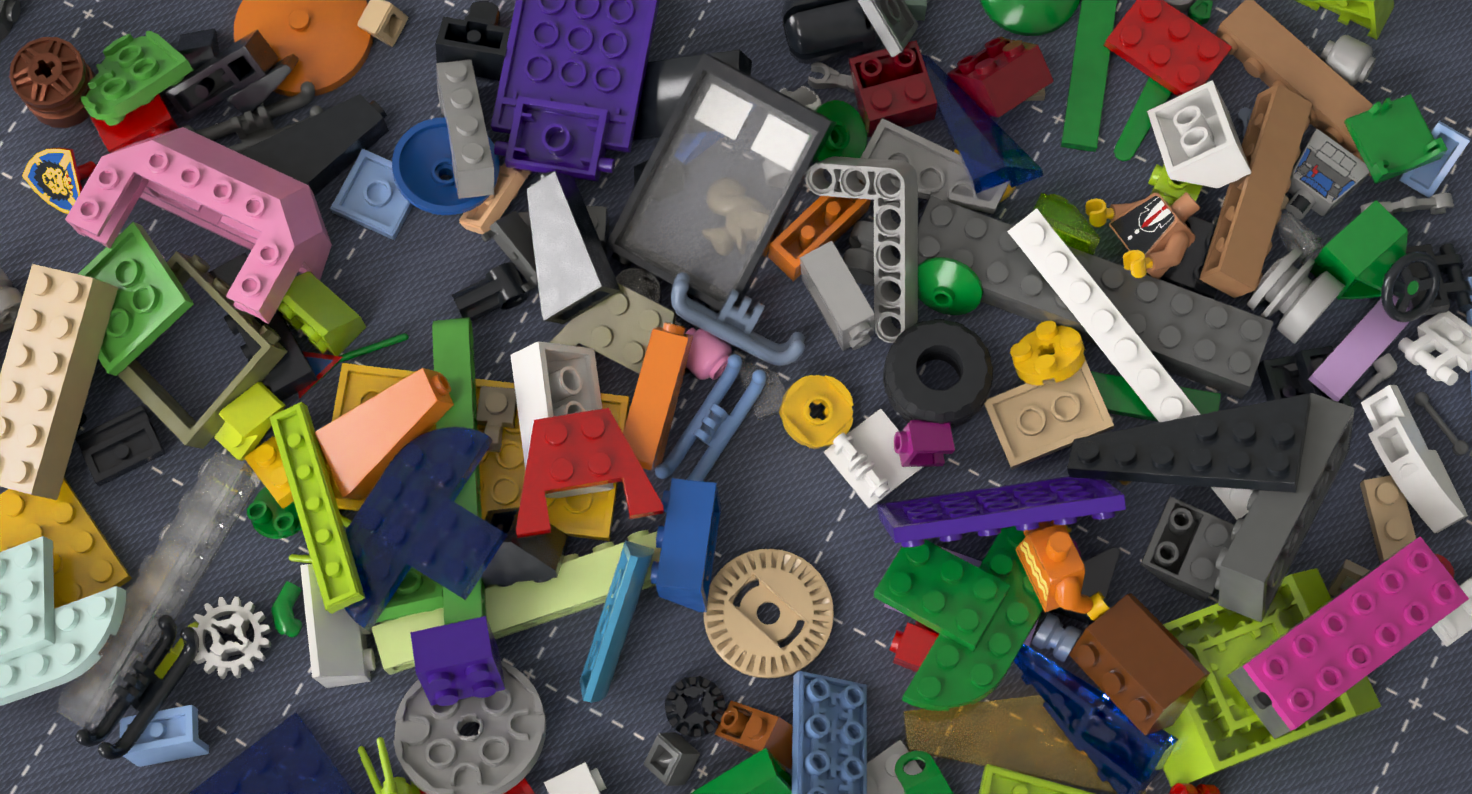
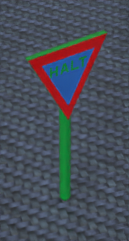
(323, 363)

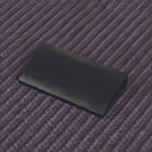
(665, 84)

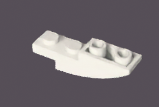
(1410, 463)

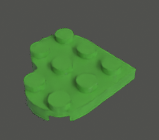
(133, 76)

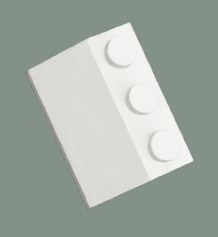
(1199, 138)
(335, 640)

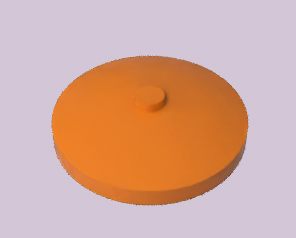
(317, 32)

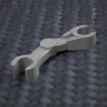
(831, 78)
(1436, 204)

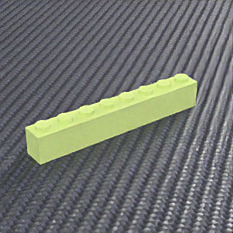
(513, 608)

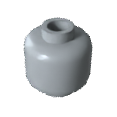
(1349, 59)

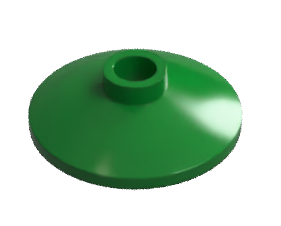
(848, 134)
(948, 286)

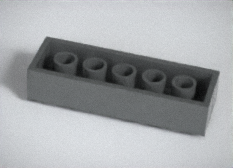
(1279, 521)

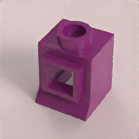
(923, 444)

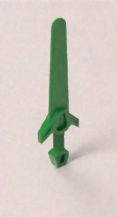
(1151, 97)

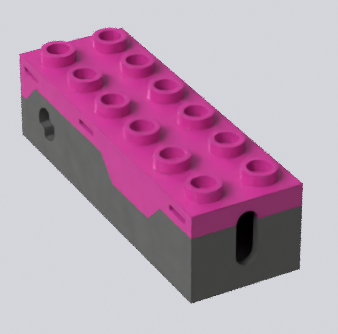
(1348, 637)

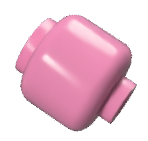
(707, 355)

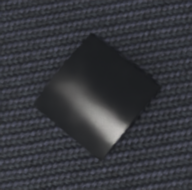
(1290, 375)

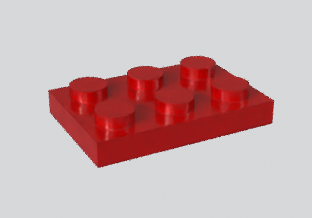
(1167, 46)

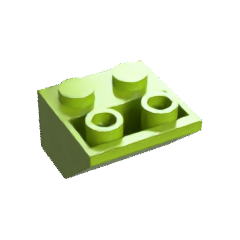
(320, 315)

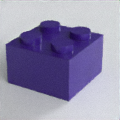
(457, 661)

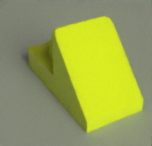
(248, 420)

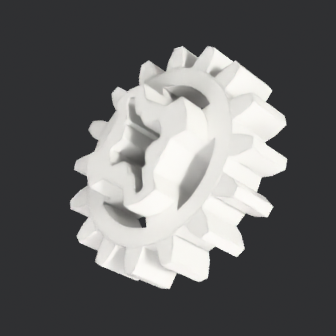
(236, 624)

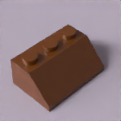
(1139, 665)

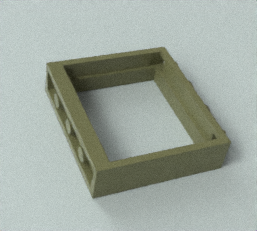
(163, 404)

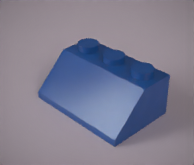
(687, 543)

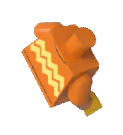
(1057, 570)

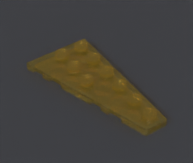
(1005, 734)

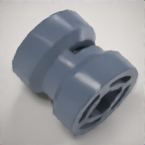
(1054, 636)

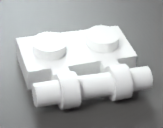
(1449, 337)

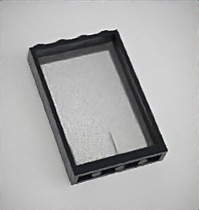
(719, 183)

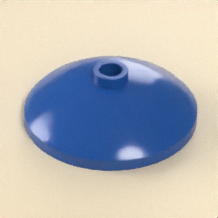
(419, 162)

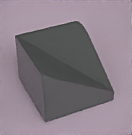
(671, 759)

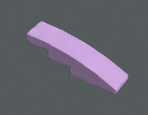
(1357, 352)

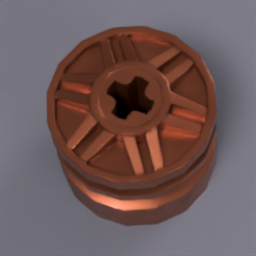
(53, 98)

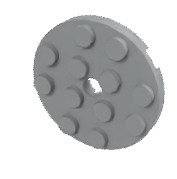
(489, 763)

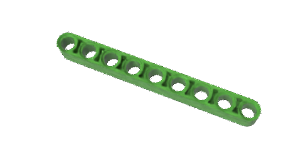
(455, 360)

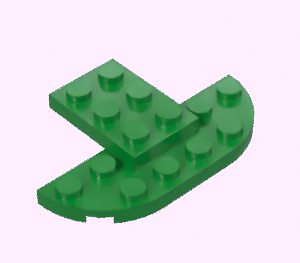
(976, 610)

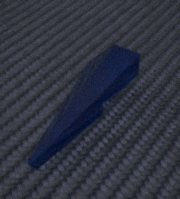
(983, 146)
(1097, 725)

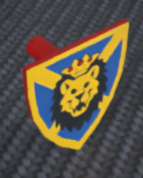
(57, 177)

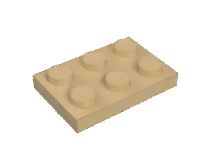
(1047, 417)

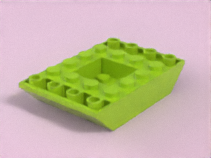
(1218, 723)

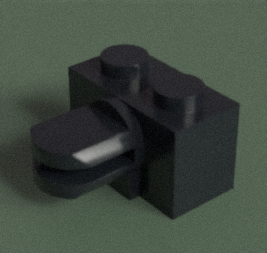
(475, 39)

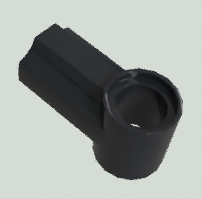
(498, 290)

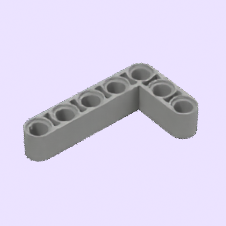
(886, 230)

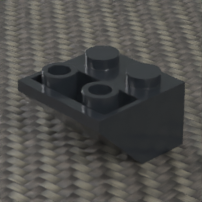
(526, 557)

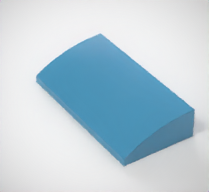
(615, 621)

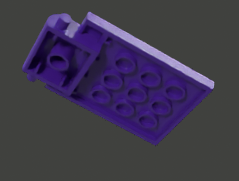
(572, 83)

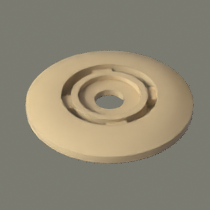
(748, 642)

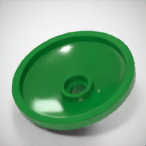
(1030, 16)

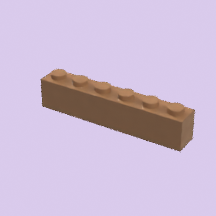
(1282, 59)
(1255, 200)

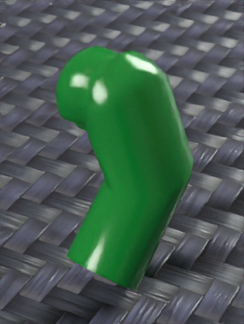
(283, 613)

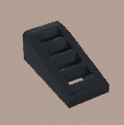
(255, 94)

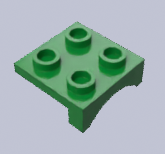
(1394, 138)

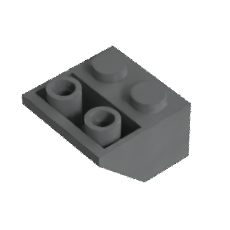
(1187, 549)

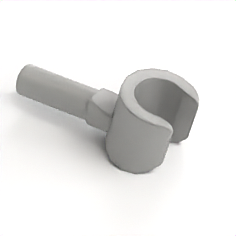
(1385, 369)

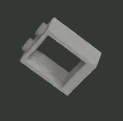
(838, 296)

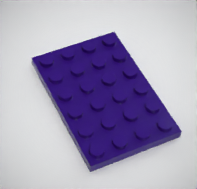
(999, 507)

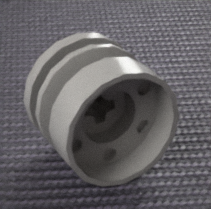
(1295, 294)

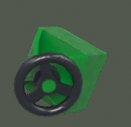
(1374, 263)

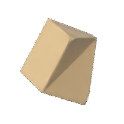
(383, 21)

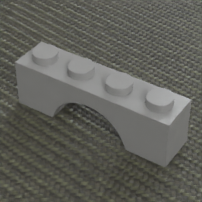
(466, 129)

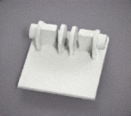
(869, 459)

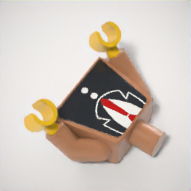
(1149, 230)

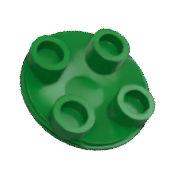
(270, 518)

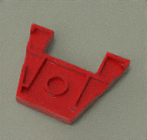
(577, 454)

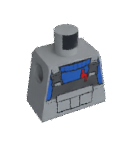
(1323, 176)

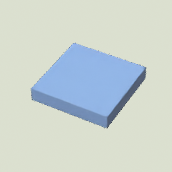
(372, 197)

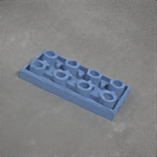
(829, 735)

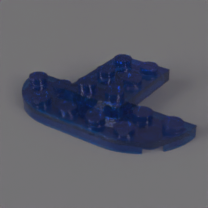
(418, 525)

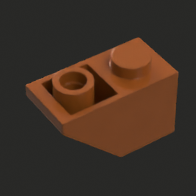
(757, 730)

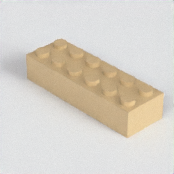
(49, 376)

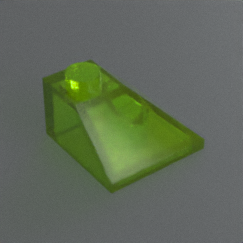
(1068, 222)

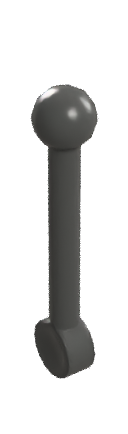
(1459, 446)

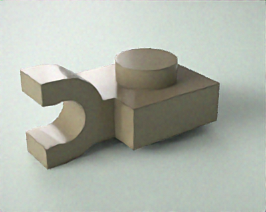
(496, 410)

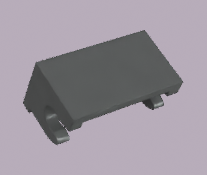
(516, 241)

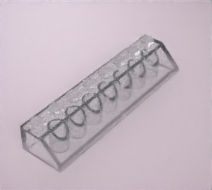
(164, 583)

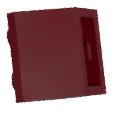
(1002, 75)
(893, 88)

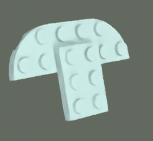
(41, 643)

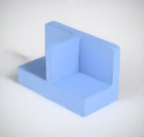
(167, 737)

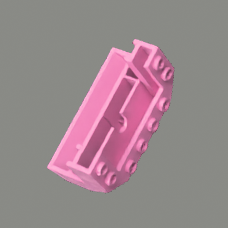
(221, 194)

